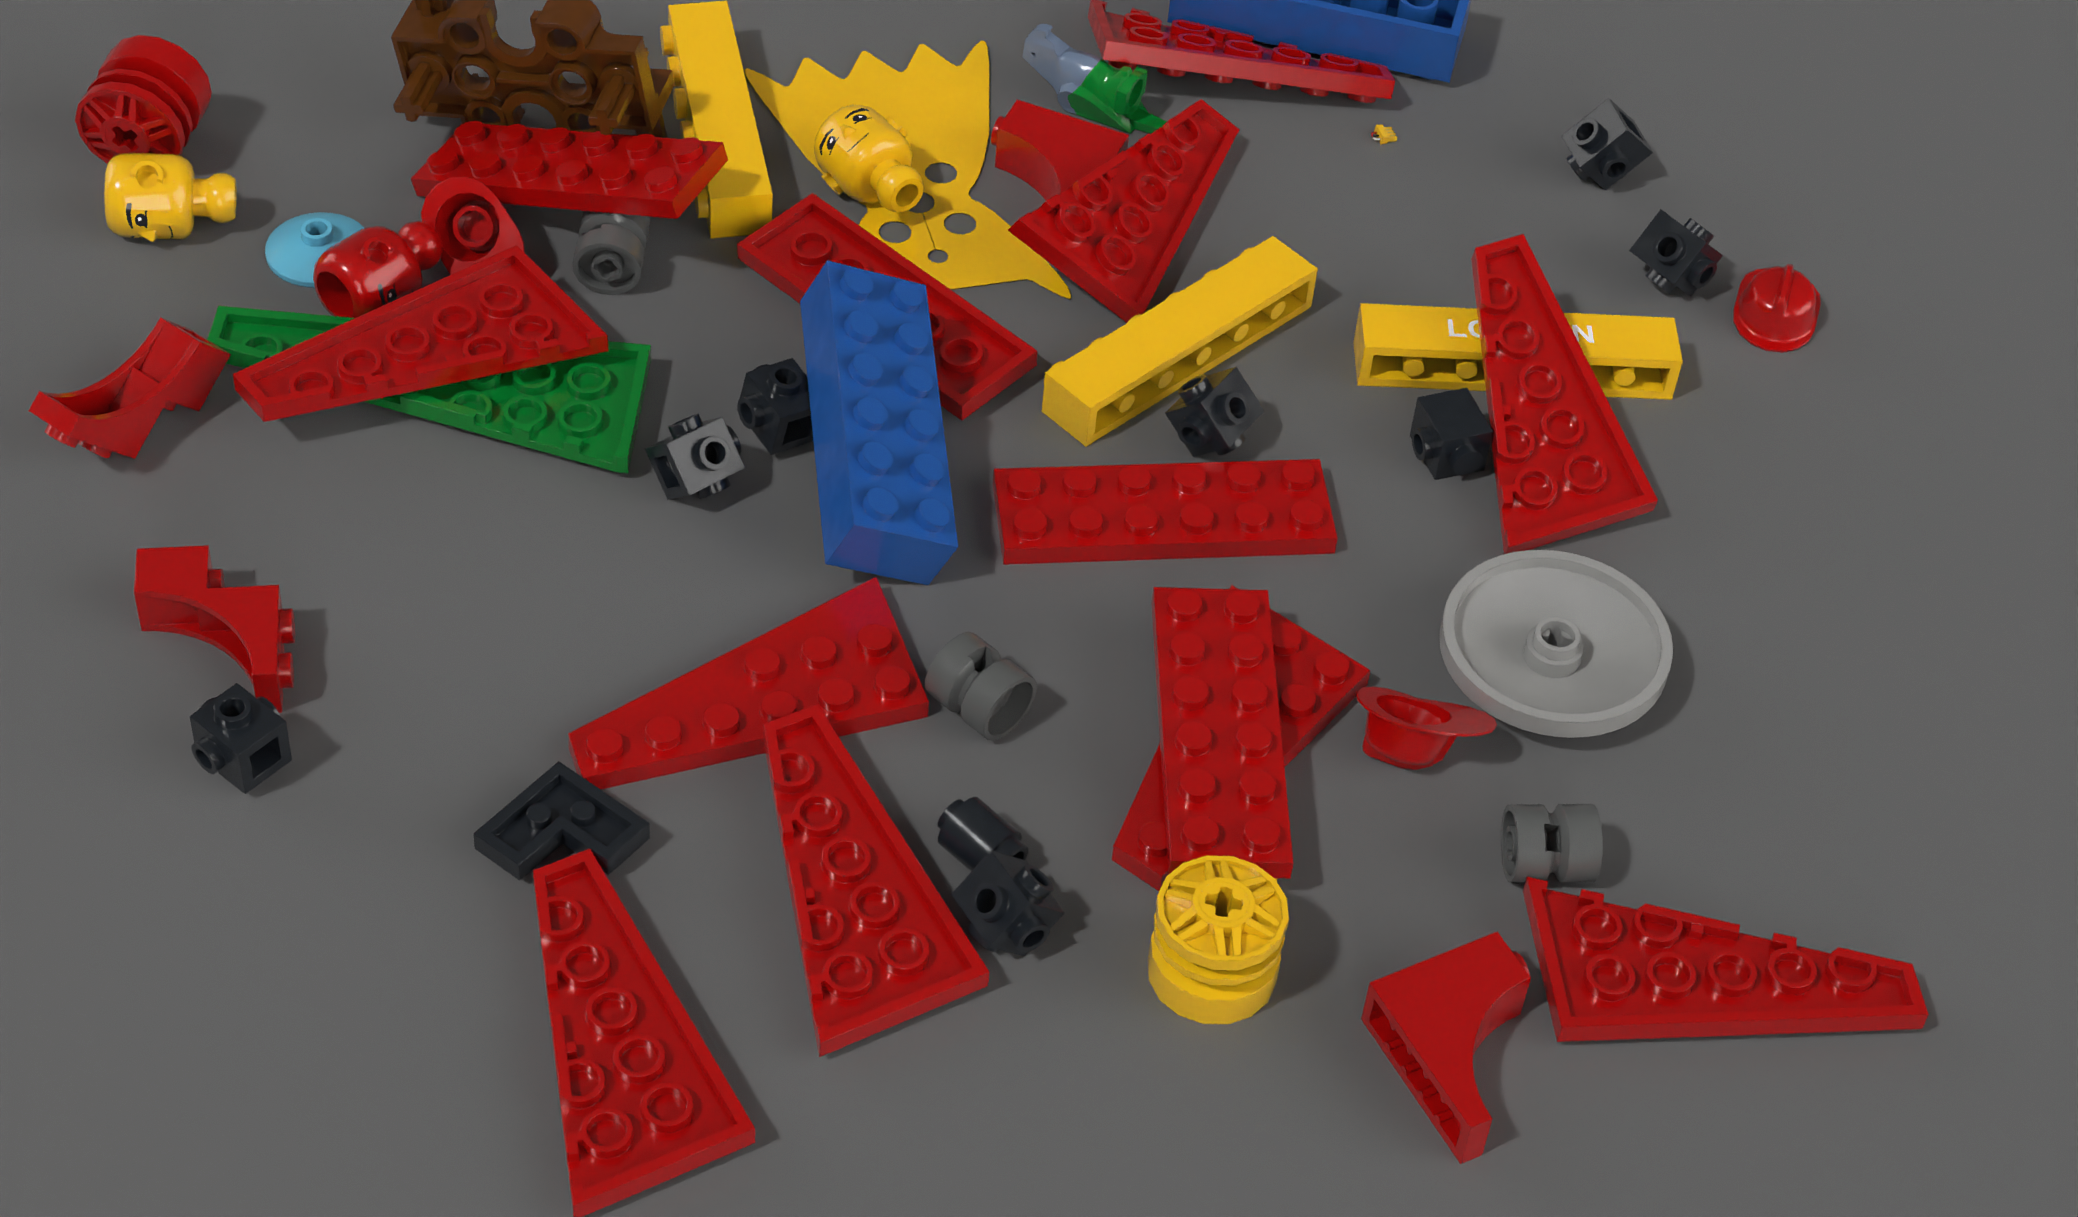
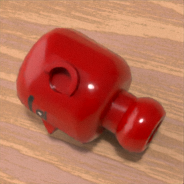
(375, 267)

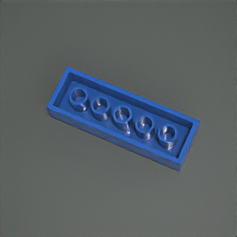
(1399, 34)
(877, 425)

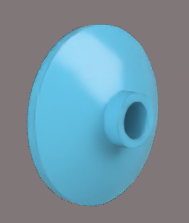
(302, 240)

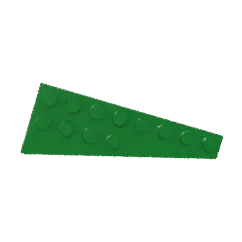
(565, 408)

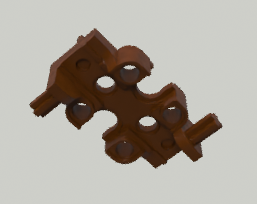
(445, 36)

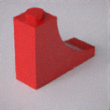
(1051, 147)
(1435, 1020)

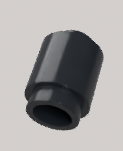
(974, 829)

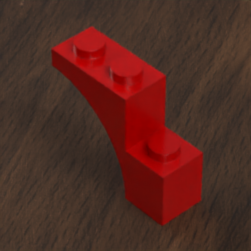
(123, 407)
(187, 597)

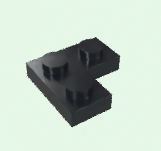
(557, 812)

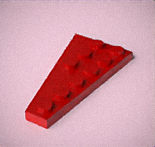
(1230, 55)
(1130, 213)
(458, 329)
(1554, 434)
(833, 656)
(1312, 690)
(864, 909)
(1690, 975)
(629, 1063)

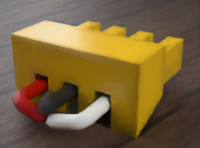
(1384, 134)

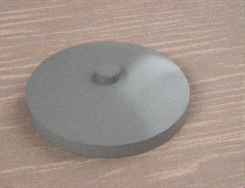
(1556, 643)

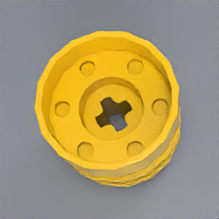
(1217, 939)

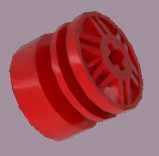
(143, 99)

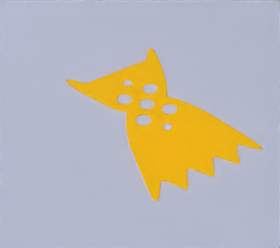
(946, 123)

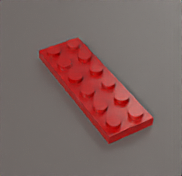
(577, 168)
(971, 350)
(1163, 511)
(1220, 728)

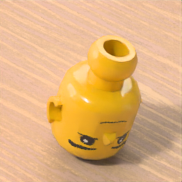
(868, 158)
(160, 196)

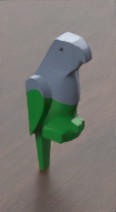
(1089, 84)

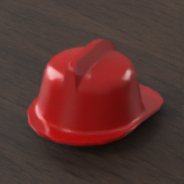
(469, 222)
(1776, 309)
(1415, 730)

